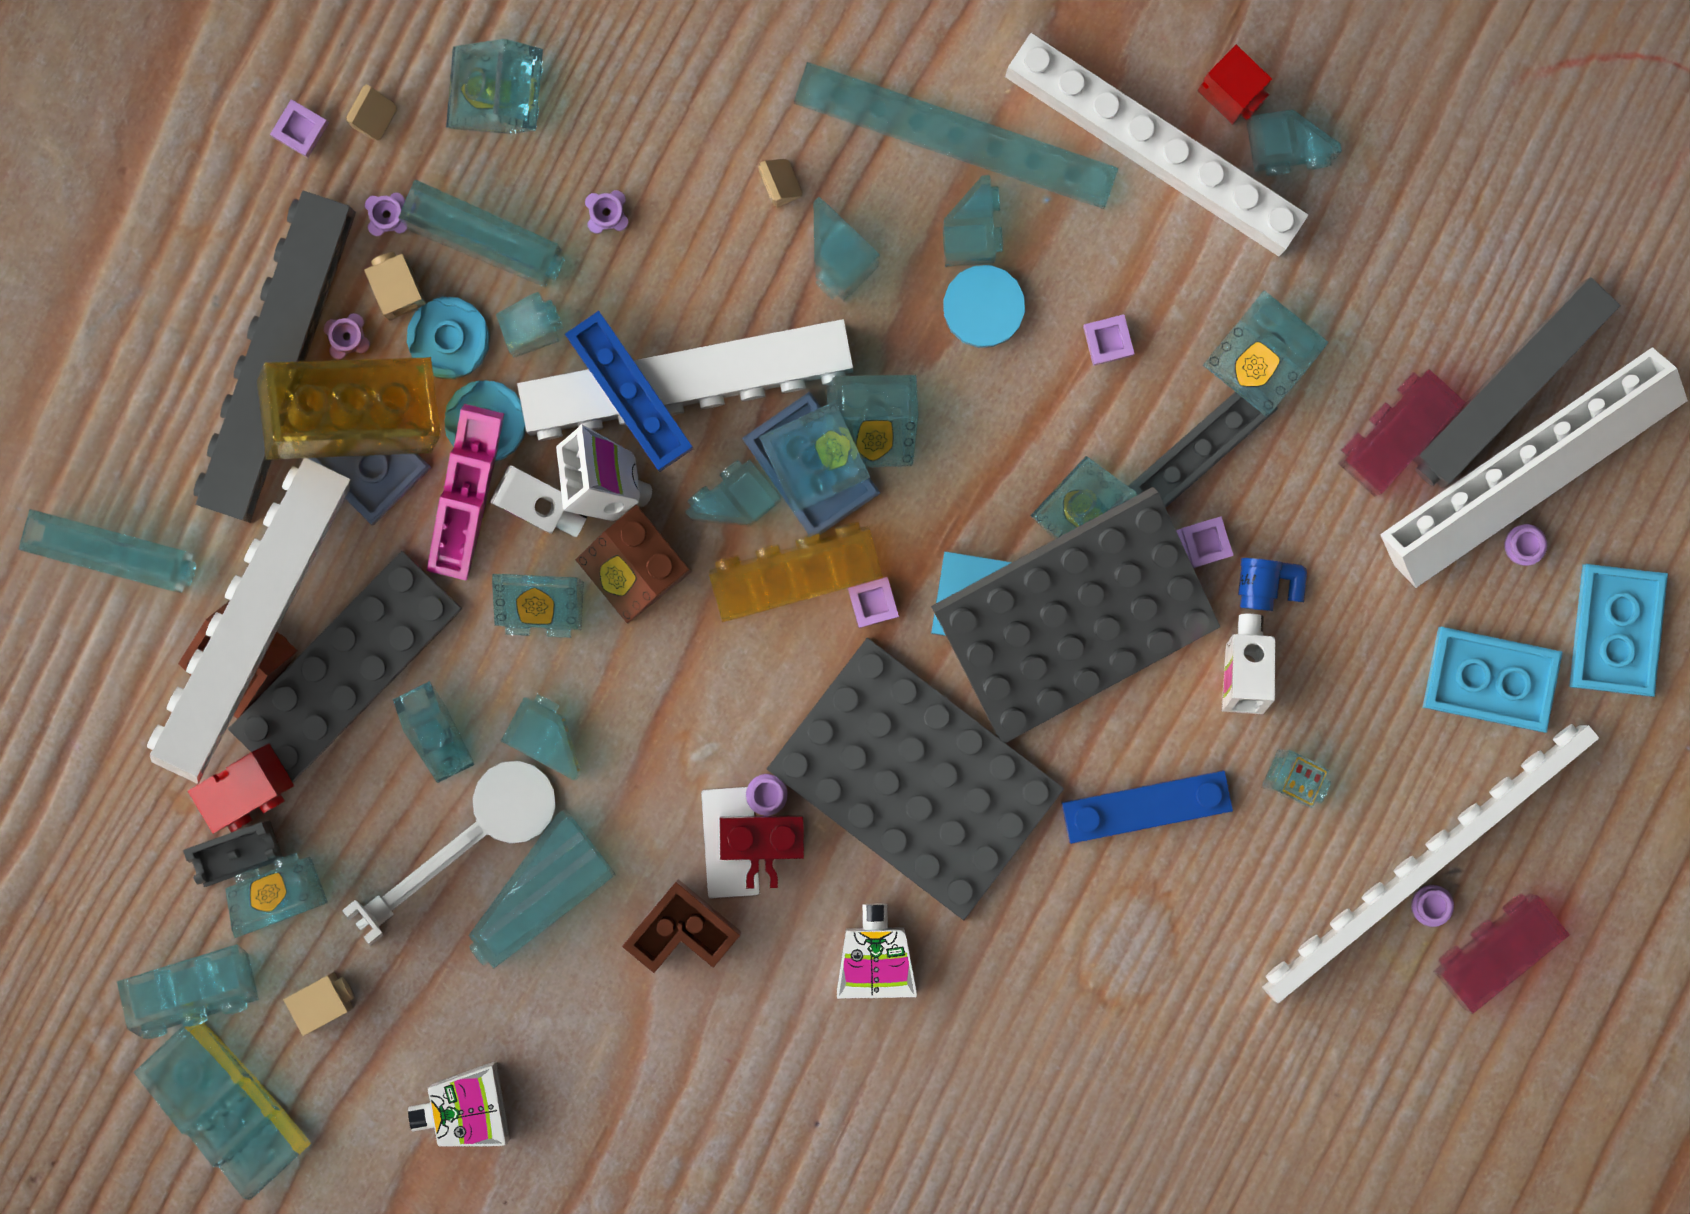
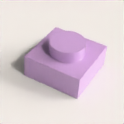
(299, 128)
(1108, 340)
(1207, 542)
(873, 602)

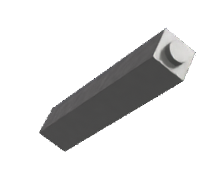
(1515, 383)

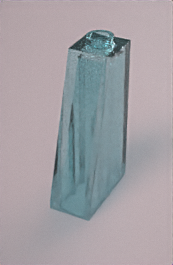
(480, 234)
(107, 551)
(545, 886)

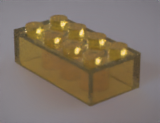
(348, 408)

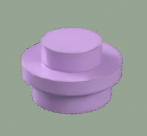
(1525, 544)
(766, 794)
(1432, 905)

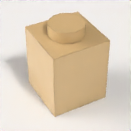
(394, 285)
(320, 1003)

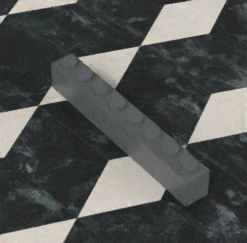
(279, 334)

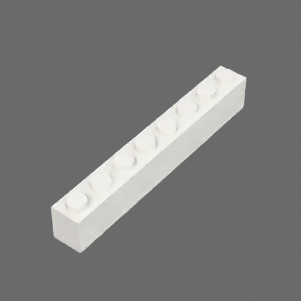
(1155, 145)
(693, 377)
(1534, 467)
(249, 621)

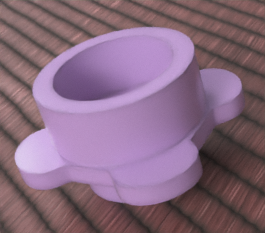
(596, 205)
(377, 206)
(337, 328)

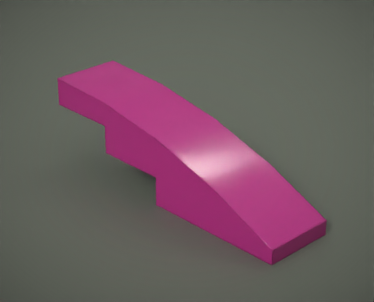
(465, 492)

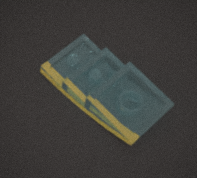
(222, 1108)

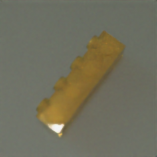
(795, 572)

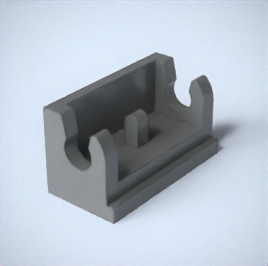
(234, 853)

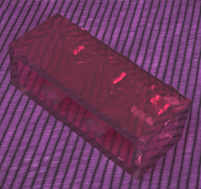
(1400, 431)
(1500, 951)

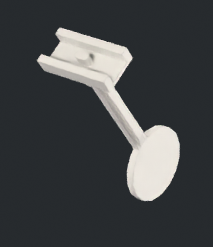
(509, 804)

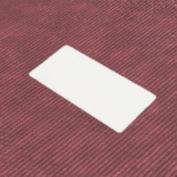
(724, 877)

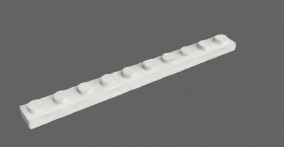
(1441, 850)

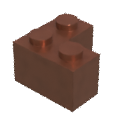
(684, 918)

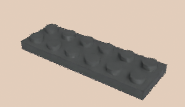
(347, 666)

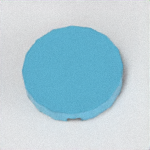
(983, 306)
(451, 335)
(494, 397)

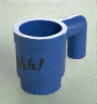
(1261, 582)

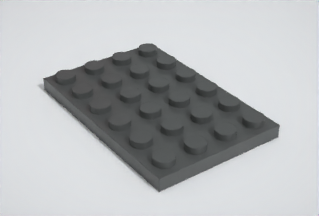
(1076, 615)
(915, 779)

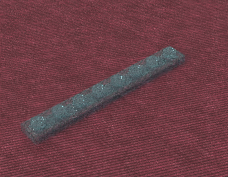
(955, 135)

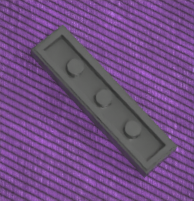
(1200, 449)

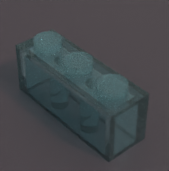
(188, 992)

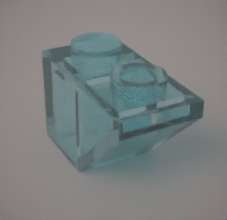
(1288, 140)
(970, 228)
(529, 324)
(737, 500)
(432, 732)

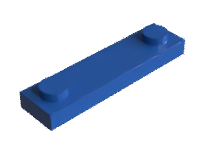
(629, 391)
(1147, 806)

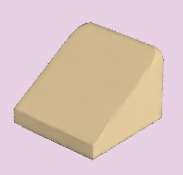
(371, 113)
(780, 181)

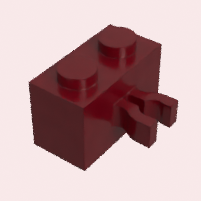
(761, 838)

